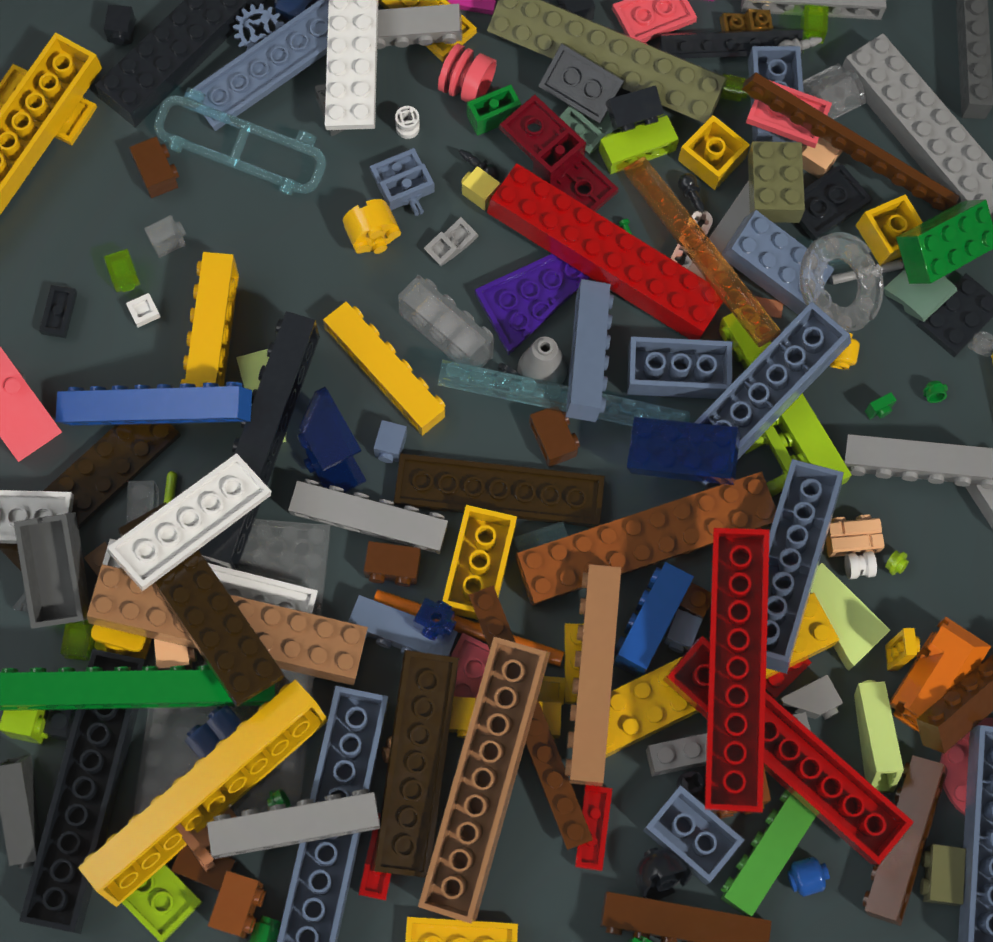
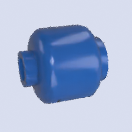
(808, 876)

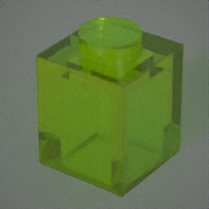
(814, 21)
(122, 270)
(77, 641)

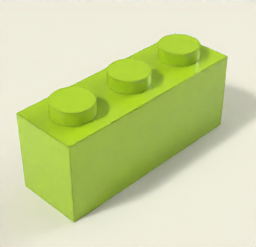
(627, 147)

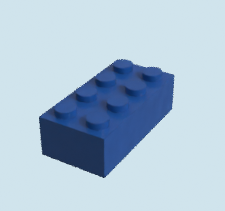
(654, 617)

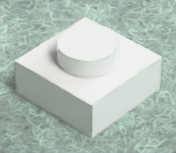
(143, 310)

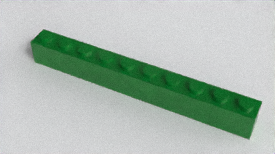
(116, 689)

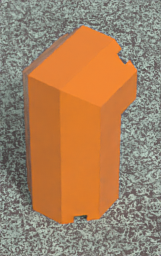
(939, 667)

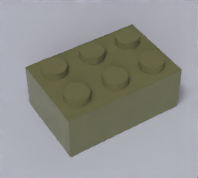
(776, 180)

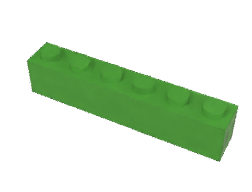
(768, 855)

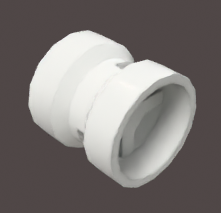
(410, 127)
(860, 565)

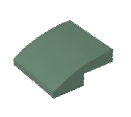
(587, 128)
(919, 299)

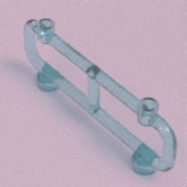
(194, 101)

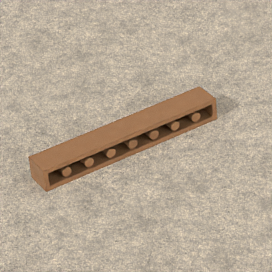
(595, 675)

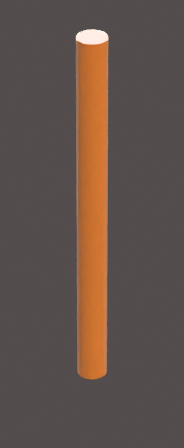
(463, 625)

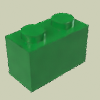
(492, 109)

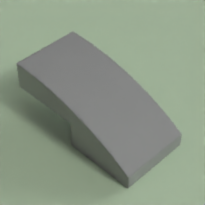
(452, 242)

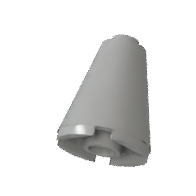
(543, 362)

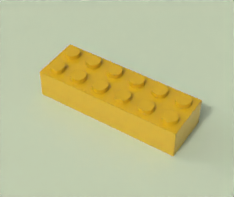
(211, 320)

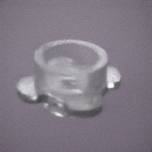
(982, 344)

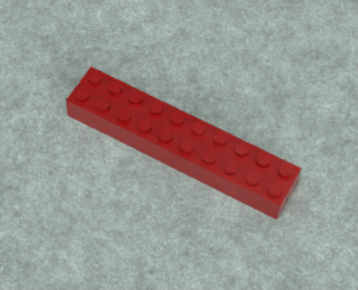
(605, 252)
(737, 670)
(807, 767)

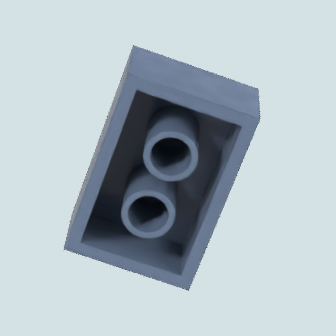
(693, 834)

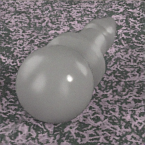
(804, 44)

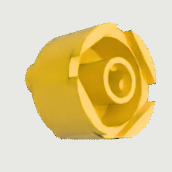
(371, 226)

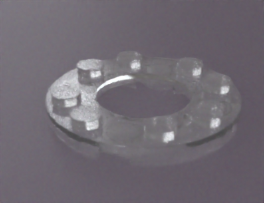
(868, 275)

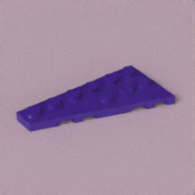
(527, 298)

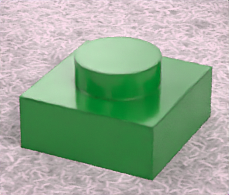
(881, 406)

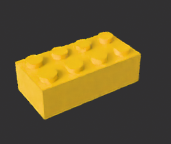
(478, 557)

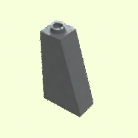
(19, 811)

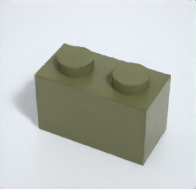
(943, 875)

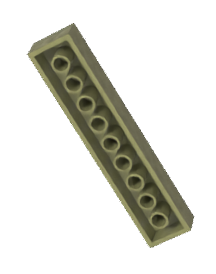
(545, 26)

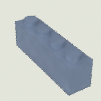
(396, 629)

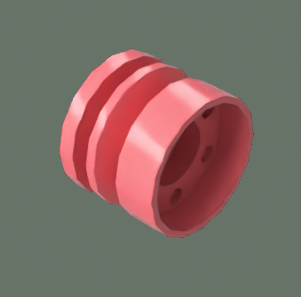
(463, 73)

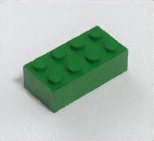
(946, 241)

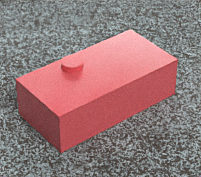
(23, 419)

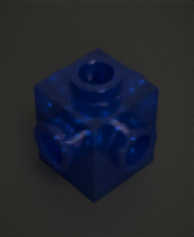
(430, 611)

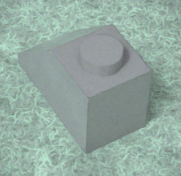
(815, 699)

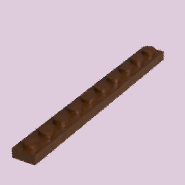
(849, 142)
(539, 738)

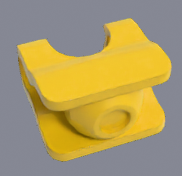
(120, 642)

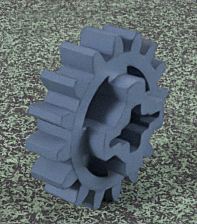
(248, 24)

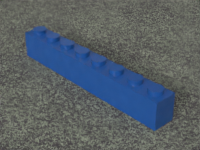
(155, 405)

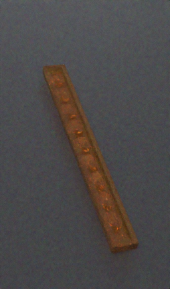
(702, 252)

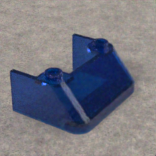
(329, 444)

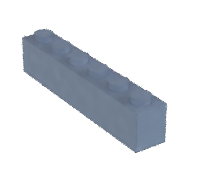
(588, 351)

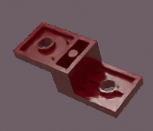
(557, 153)

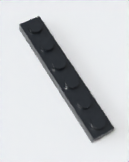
(724, 42)

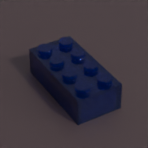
(684, 450)

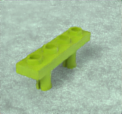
(778, 446)

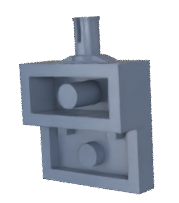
(403, 180)

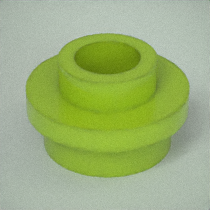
(897, 562)

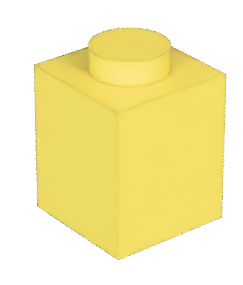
(479, 187)

